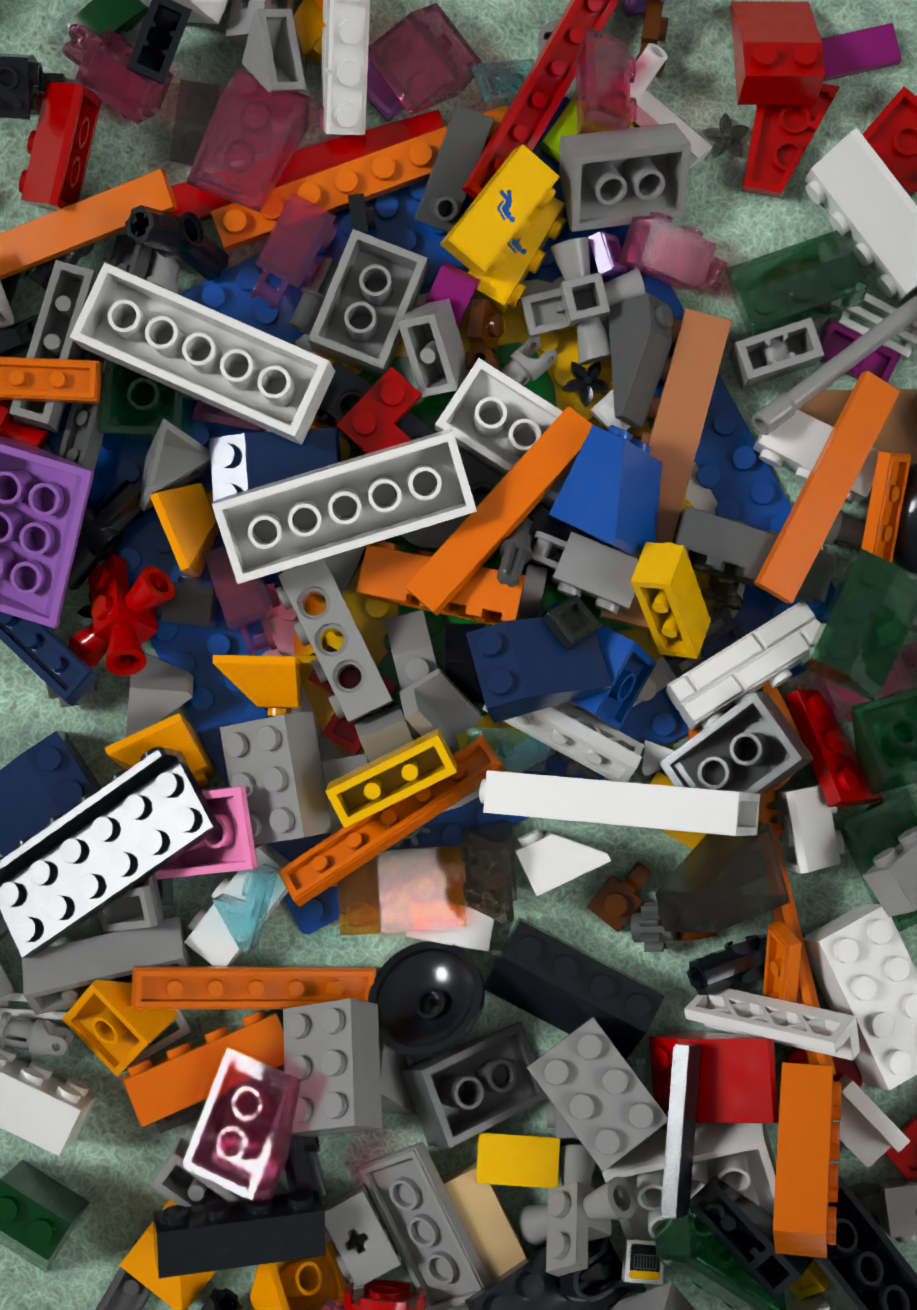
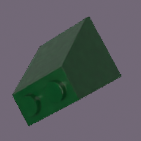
(36, 1214)

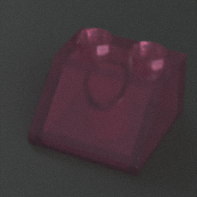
(604, 84)

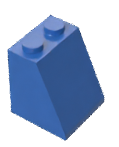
(612, 491)
(628, 672)

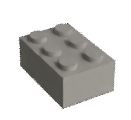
(365, 301)
(281, 775)
(338, 1061)
(597, 1094)

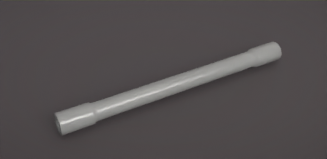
(786, 405)

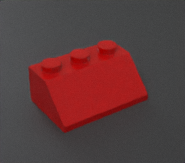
(60, 145)

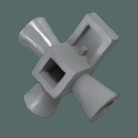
(579, 301)
(575, 1212)

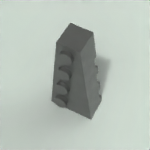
(738, 552)

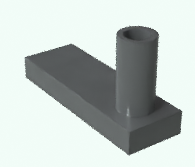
(453, 164)

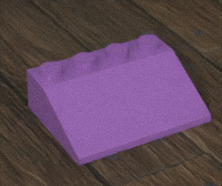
(39, 529)

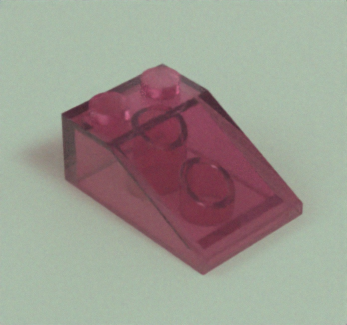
(249, 141)
(245, 1127)

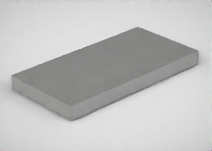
(425, 1226)

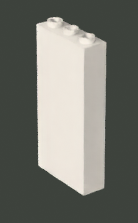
(621, 803)

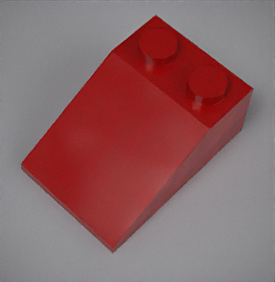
(776, 53)
(734, 1076)

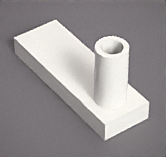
(652, 111)

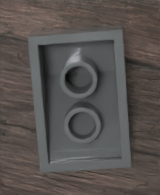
(740, 751)
(473, 1086)

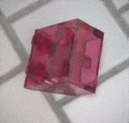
(424, 59)

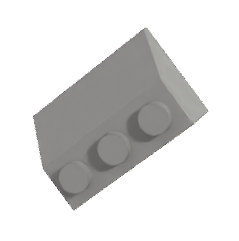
(624, 175)

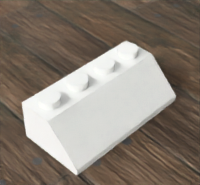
(870, 210)
(498, 420)

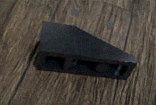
(747, 1235)

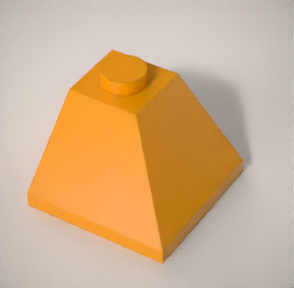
(188, 524)
(265, 680)
(169, 733)
(112, 1027)
(298, 1283)
(176, 1291)

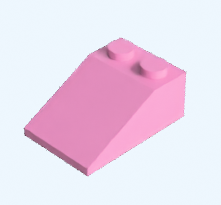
(225, 849)

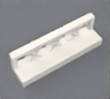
(583, 740)
(778, 1020)

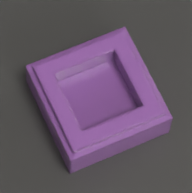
(607, 252)

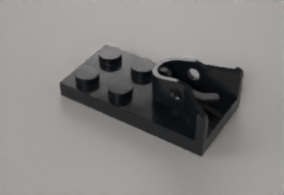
(531, 1288)

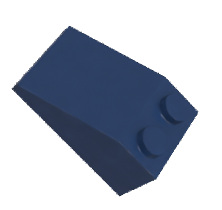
(261, 458)
(529, 669)
(40, 786)

